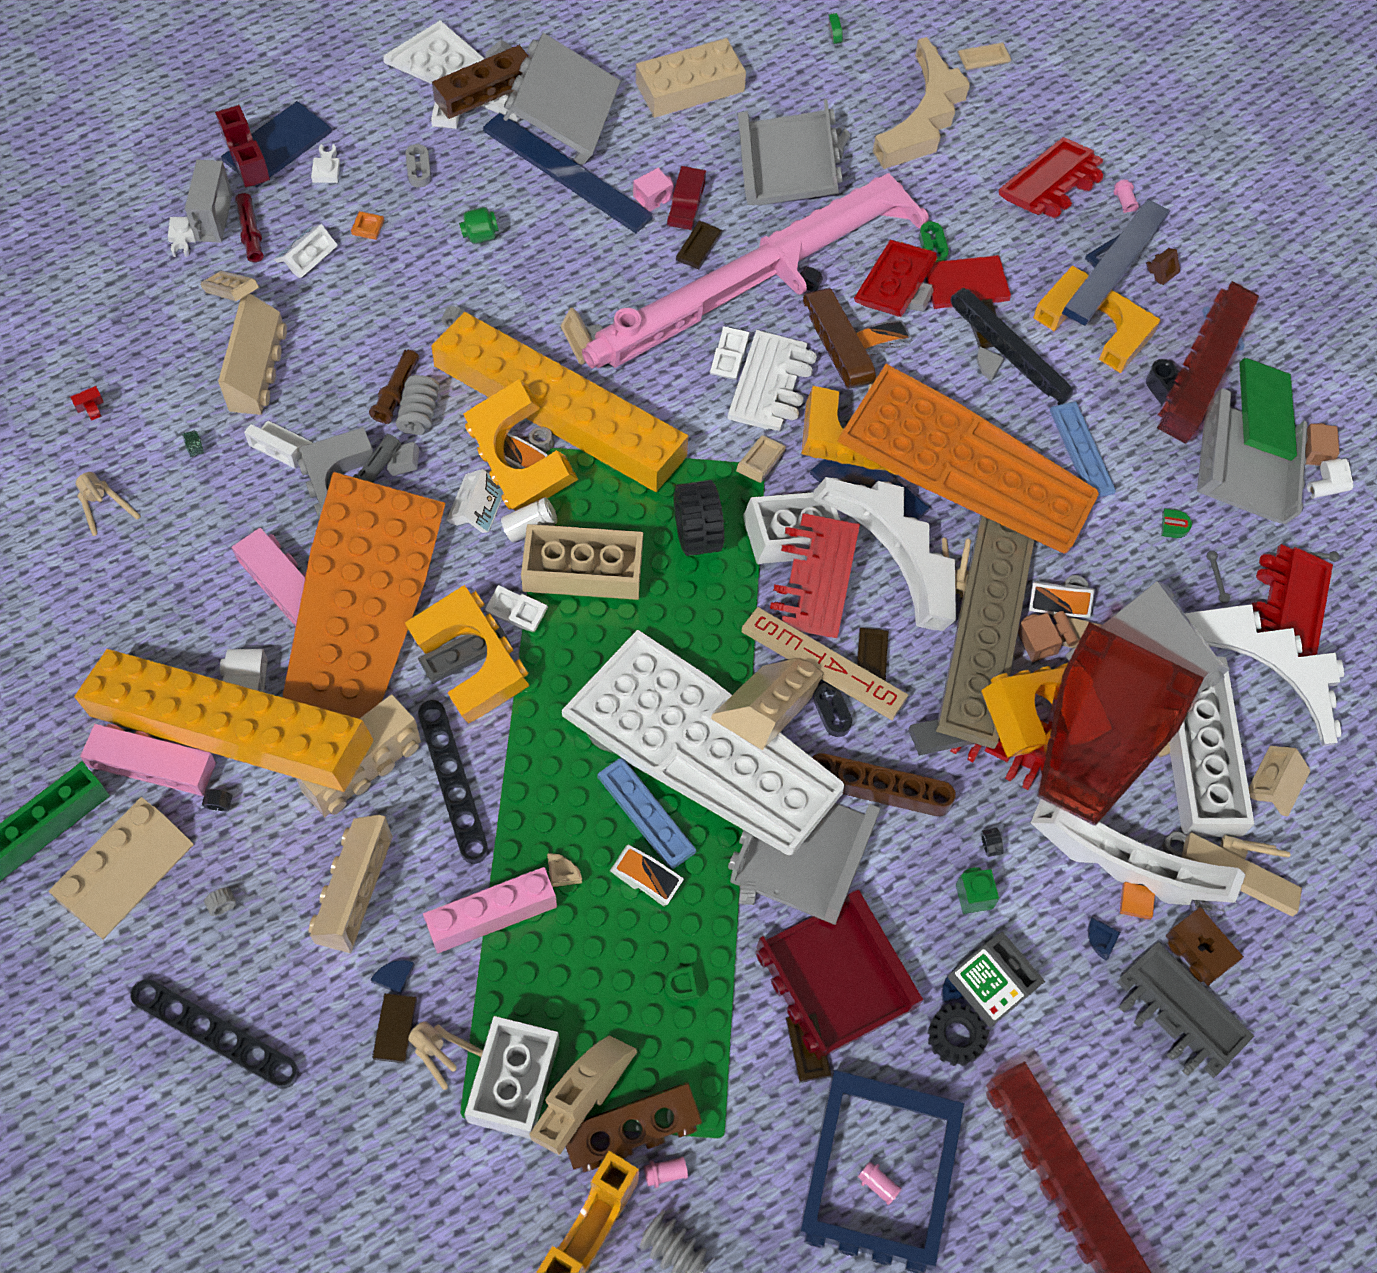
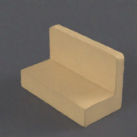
(1280, 778)

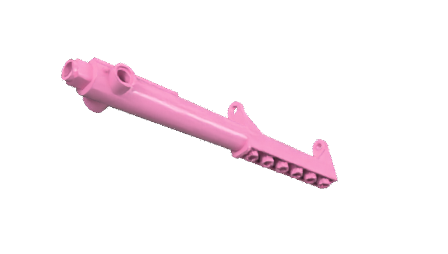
(779, 254)

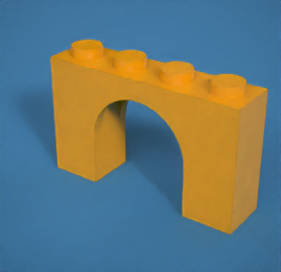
(1132, 322)
(490, 424)
(823, 431)
(498, 677)
(1013, 707)
(607, 1198)

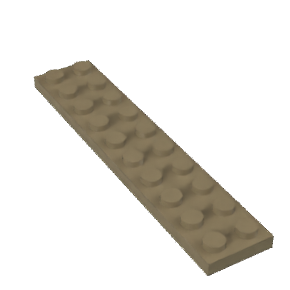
(985, 630)

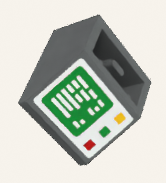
(996, 979)

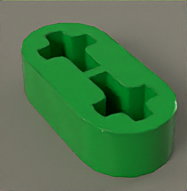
(939, 241)

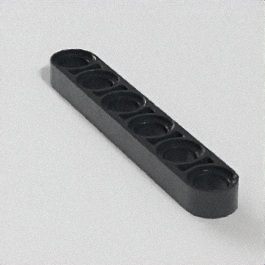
(1011, 345)
(454, 780)
(212, 1036)

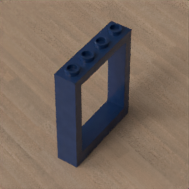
(851, 1241)

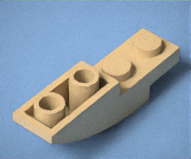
(578, 1090)

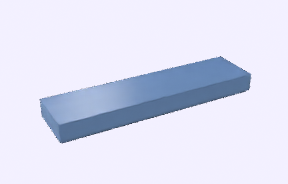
(1082, 447)
(646, 813)

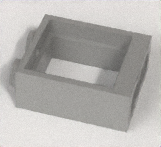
(208, 201)

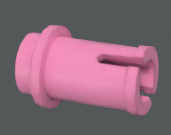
(1125, 193)
(665, 1171)
(879, 1182)

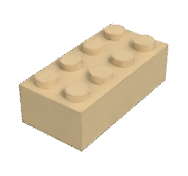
(690, 77)
(582, 561)
(393, 736)

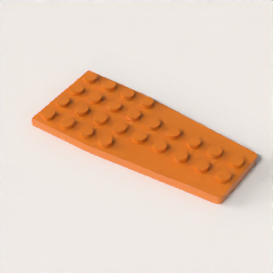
(967, 460)
(359, 593)

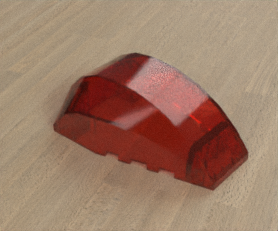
(1109, 722)

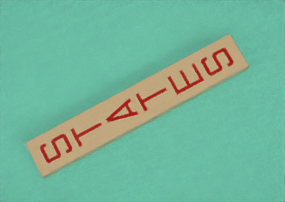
(836, 669)

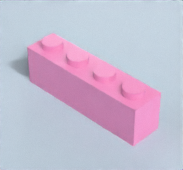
(272, 570)
(148, 759)
(490, 910)

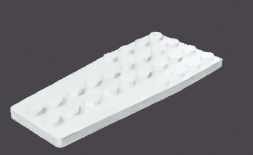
(659, 719)

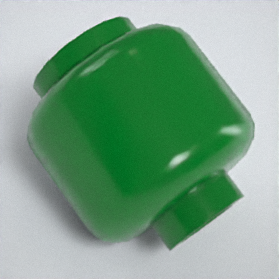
(479, 225)

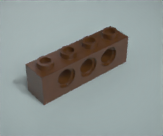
(478, 82)
(677, 1099)

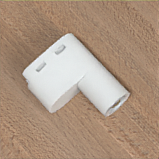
(1335, 477)

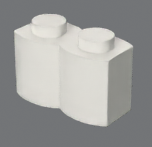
(245, 668)

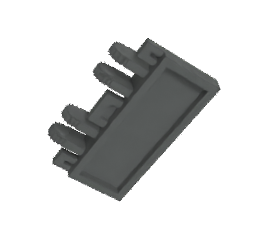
(1186, 1009)

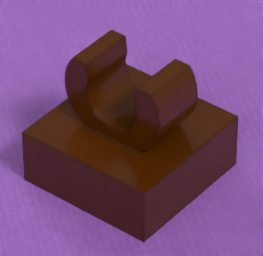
(1164, 266)

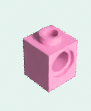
(653, 189)

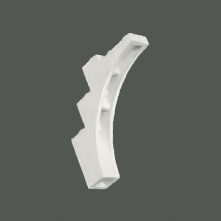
(907, 539)
(1279, 649)
(1126, 860)

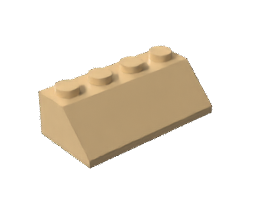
(252, 356)
(769, 700)
(121, 868)
(351, 884)

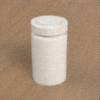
(535, 513)

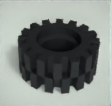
(969, 1019)

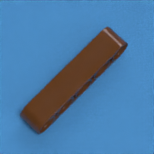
(839, 338)
(895, 782)

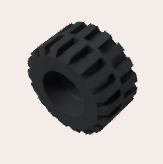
(699, 517)

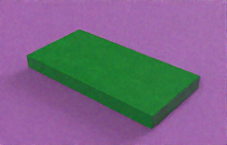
(1267, 409)

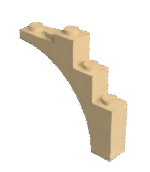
(920, 131)

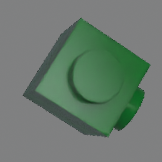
(977, 890)

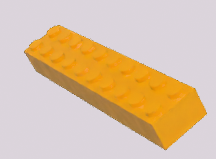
(568, 402)
(226, 719)

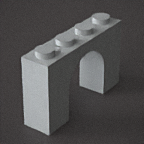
(332, 455)

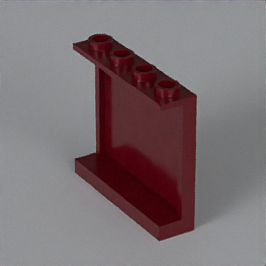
(840, 974)

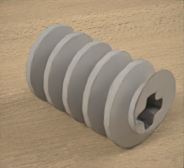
(417, 404)
(673, 1248)

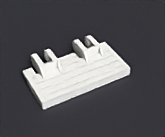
(767, 381)

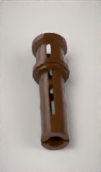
(390, 394)

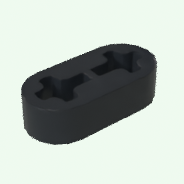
(838, 707)

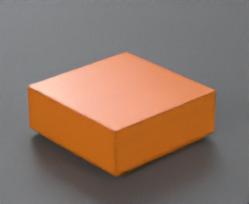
(367, 225)
(1137, 901)

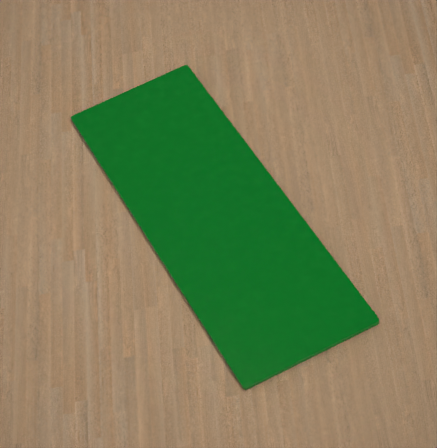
(606, 947)

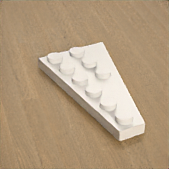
(436, 54)

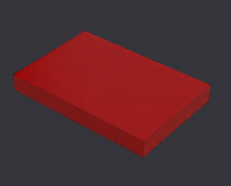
(980, 275)
(895, 278)

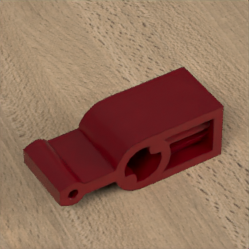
(686, 197)

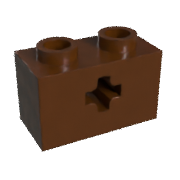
(1200, 930)

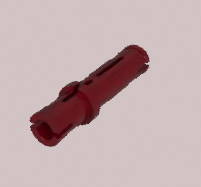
(250, 234)

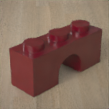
(241, 146)

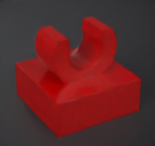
(88, 401)

